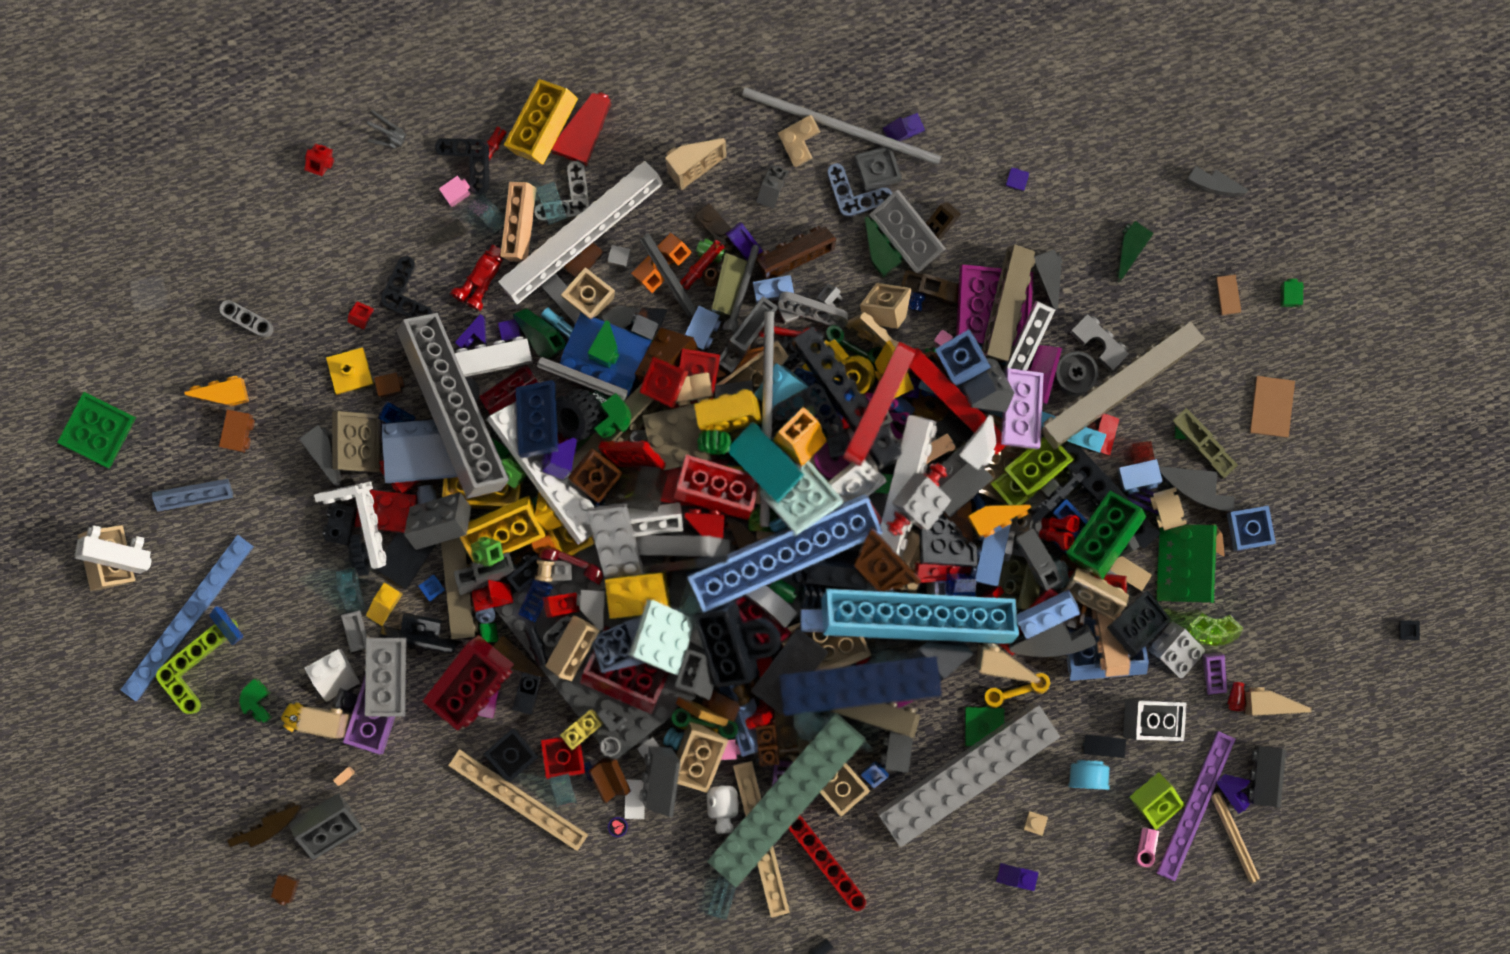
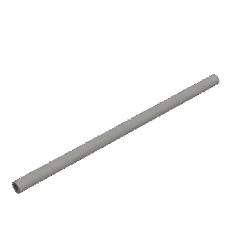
(842, 126)
(767, 399)

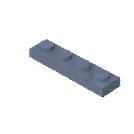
(192, 495)

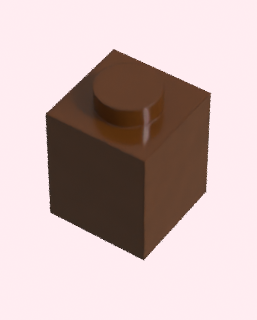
(389, 384)
(284, 889)

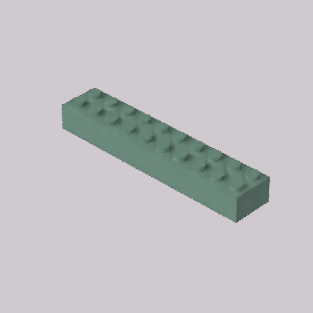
(786, 800)

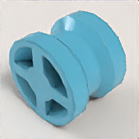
(673, 738)

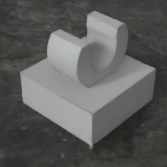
(829, 294)
(561, 571)

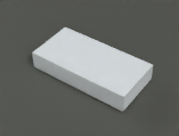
(633, 806)

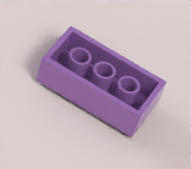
(368, 731)

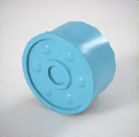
(1089, 775)

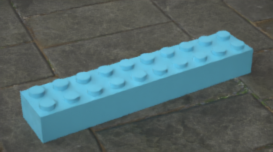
(919, 616)

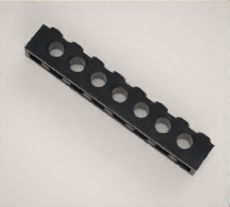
(836, 393)
(1095, 474)

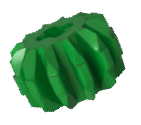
(714, 442)

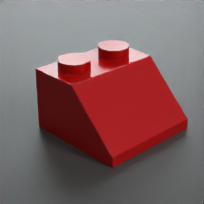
(561, 759)

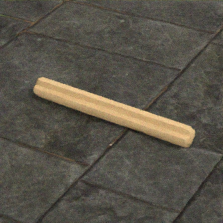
(1235, 837)

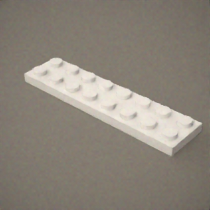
(562, 495)

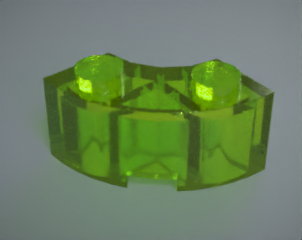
(1215, 631)

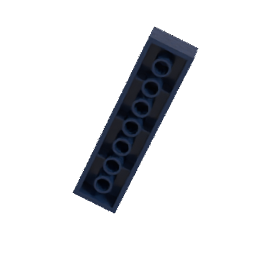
(860, 686)

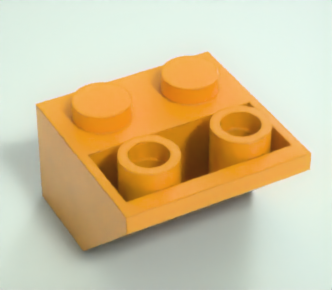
(801, 437)

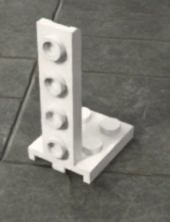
(857, 480)
(367, 516)

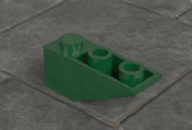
(881, 254)
(541, 335)

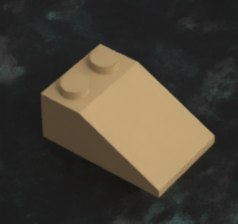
(1267, 702)

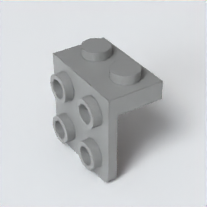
(1177, 649)

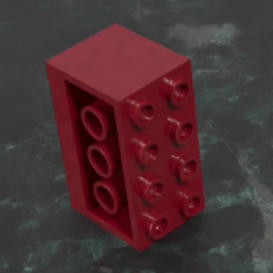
(469, 683)

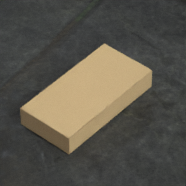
(1135, 575)

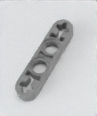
(787, 302)

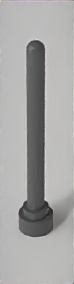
(731, 324)

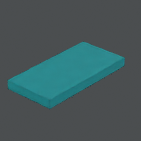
(765, 462)

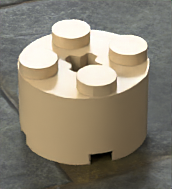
(1169, 509)

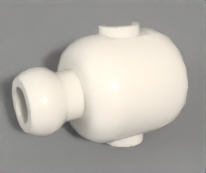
(722, 805)

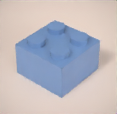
(962, 358)
(1251, 528)

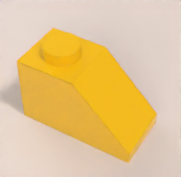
(383, 603)

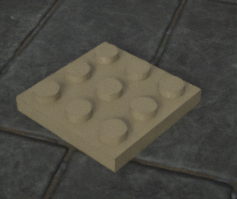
(674, 435)
(356, 442)

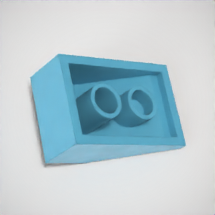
(785, 385)

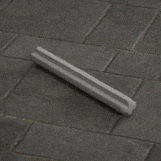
(581, 378)

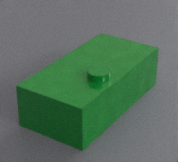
(1106, 534)

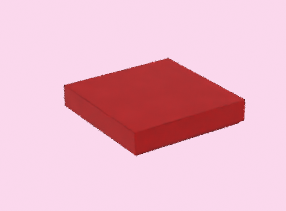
(663, 382)

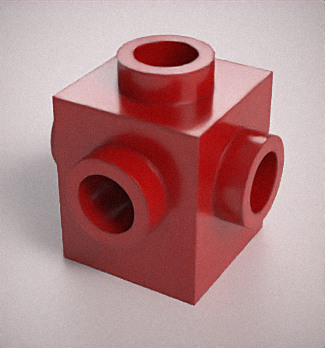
(318, 159)

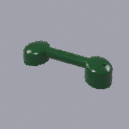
(835, 332)
(684, 718)

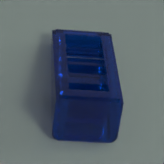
(536, 583)

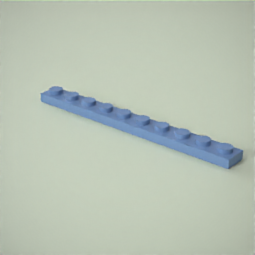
(187, 617)

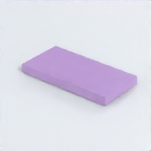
(1023, 418)

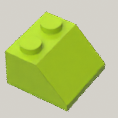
(1157, 801)

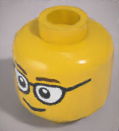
(291, 716)

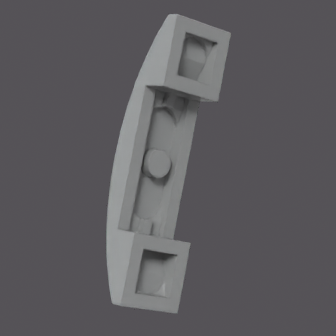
(773, 604)

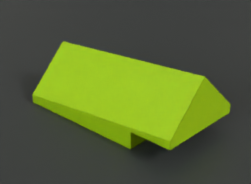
(1030, 473)

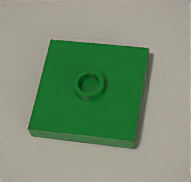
(981, 722)

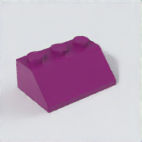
(1046, 361)

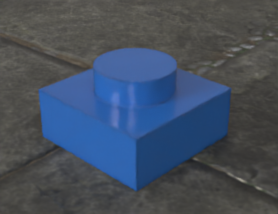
(432, 588)
(874, 774)

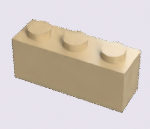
(572, 648)

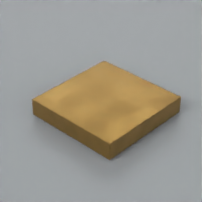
(701, 712)

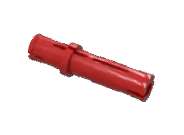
(696, 271)

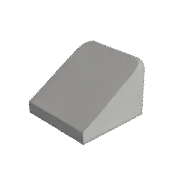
(619, 256)

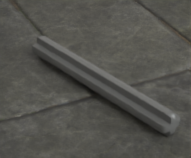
(668, 275)

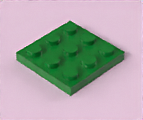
(96, 430)

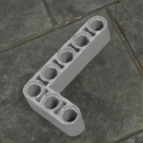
(682, 546)

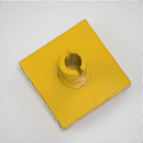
(349, 371)

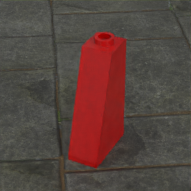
(582, 132)

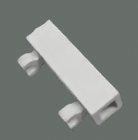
(112, 554)

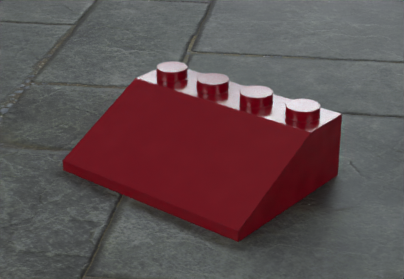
(633, 685)

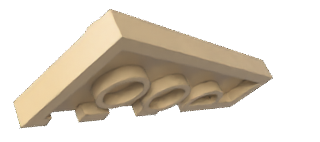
(870, 330)

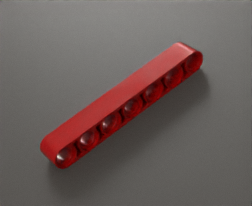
(951, 395)
(879, 404)
(826, 863)

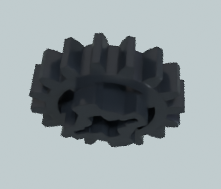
(359, 555)

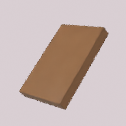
(1272, 406)

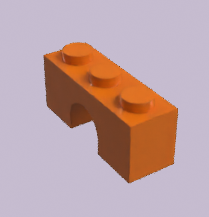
(672, 250)

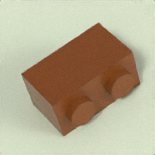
(236, 431)

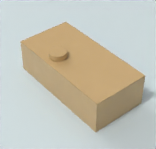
(324, 722)

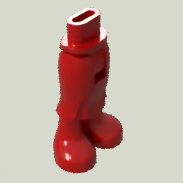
(480, 277)
(1064, 539)

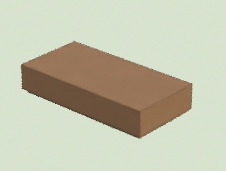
(1228, 295)

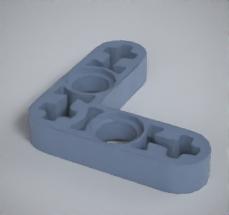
(848, 198)

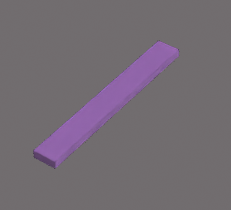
(1195, 806)

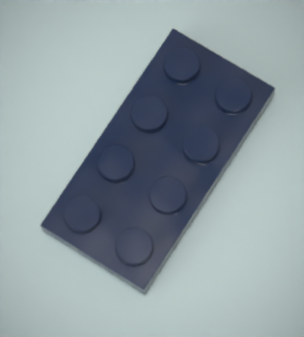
(536, 419)

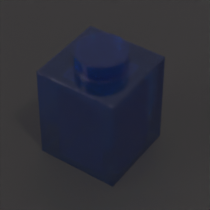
(960, 585)

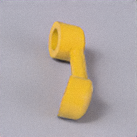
(995, 697)

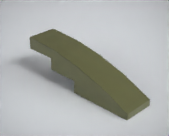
(1204, 443)

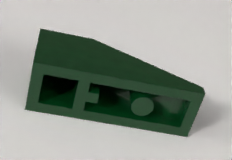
(1132, 244)

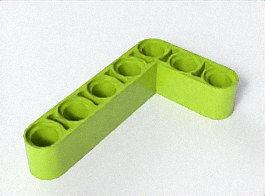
(191, 660)

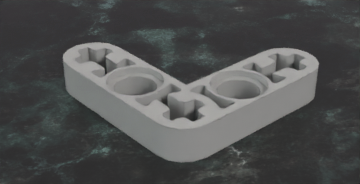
(575, 198)

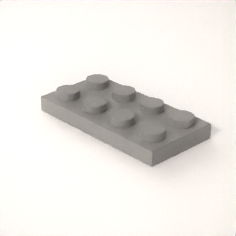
(907, 231)
(615, 540)
(385, 677)

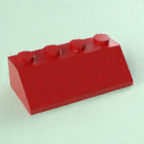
(716, 487)

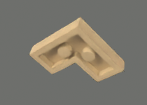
(794, 138)

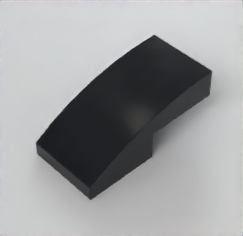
(1105, 746)

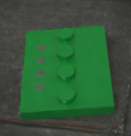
(1187, 564)

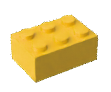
(729, 412)
(630, 594)

